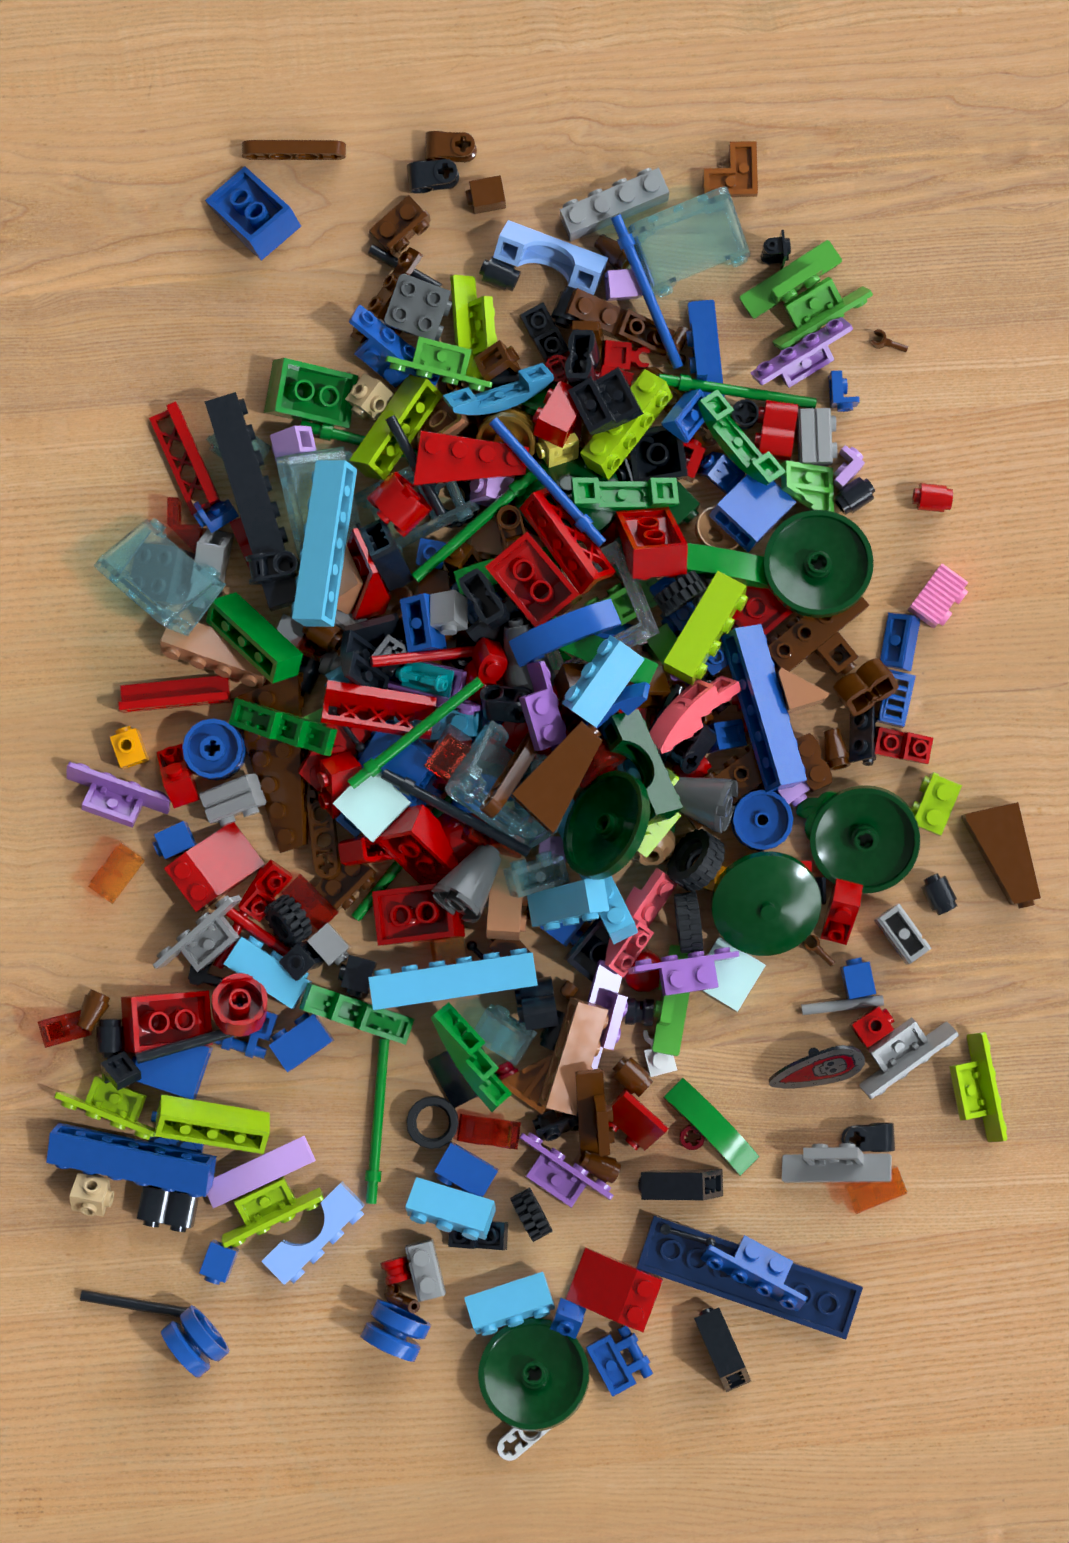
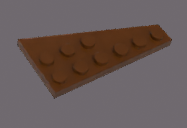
(278, 765)

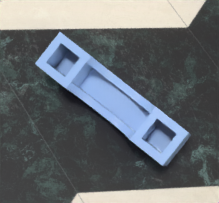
(524, 245)
(288, 1258)

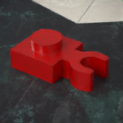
(621, 355)

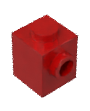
(873, 1026)

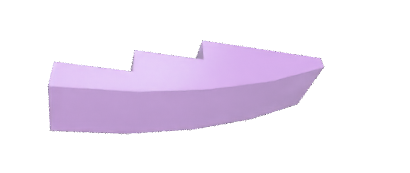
(260, 1171)

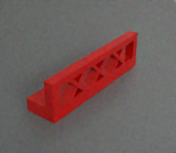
(191, 451)
(563, 544)
(174, 694)
(378, 704)

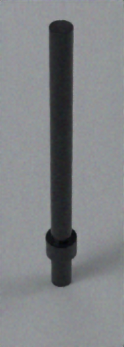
(408, 786)

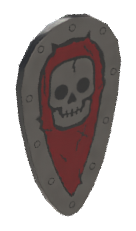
(820, 1068)

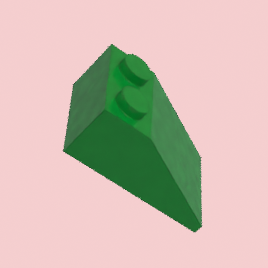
(309, 393)

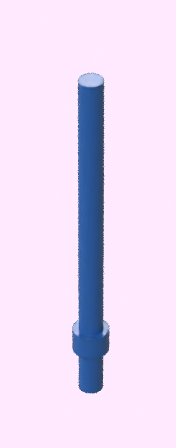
(627, 243)
(583, 522)

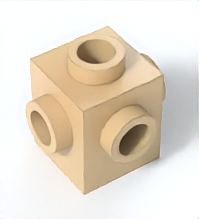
(369, 397)
(91, 1194)

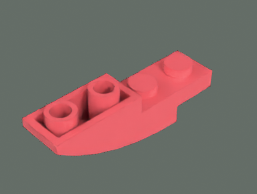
(684, 713)
(643, 908)

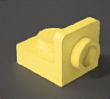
(555, 455)

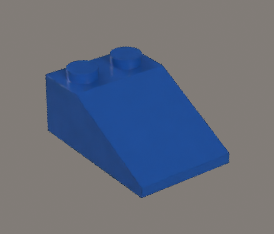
(253, 213)

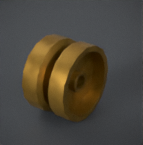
(516, 421)

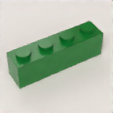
(254, 637)

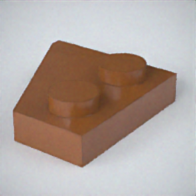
(528, 1083)

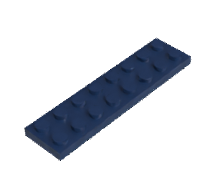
(829, 1300)

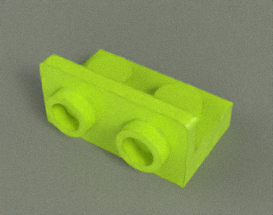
(935, 803)

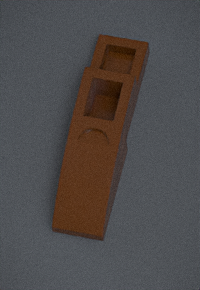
(616, 322)

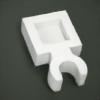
(657, 1062)

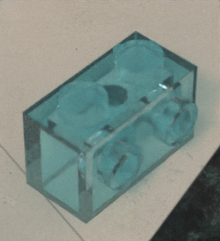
(536, 875)
(504, 1033)

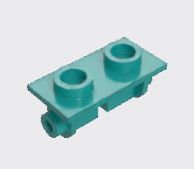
(426, 678)

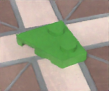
(809, 484)

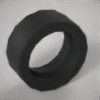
(412, 1124)

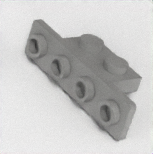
(206, 940)
(902, 1052)
(836, 1165)

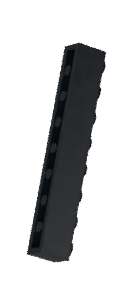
(251, 490)

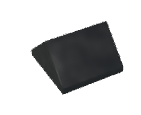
(658, 456)
(589, 949)
(451, 1079)

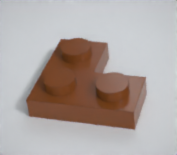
(741, 176)

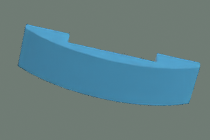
(530, 382)

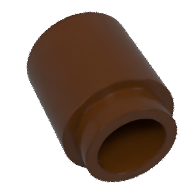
(324, 637)
(632, 1076)

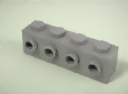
(622, 198)

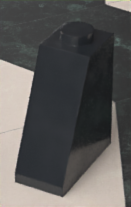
(386, 554)
(681, 1184)
(722, 1349)

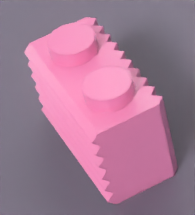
(938, 596)

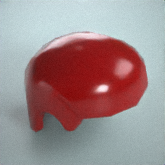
(646, 980)

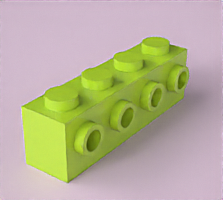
(411, 406)
(610, 448)
(705, 628)
(212, 1124)

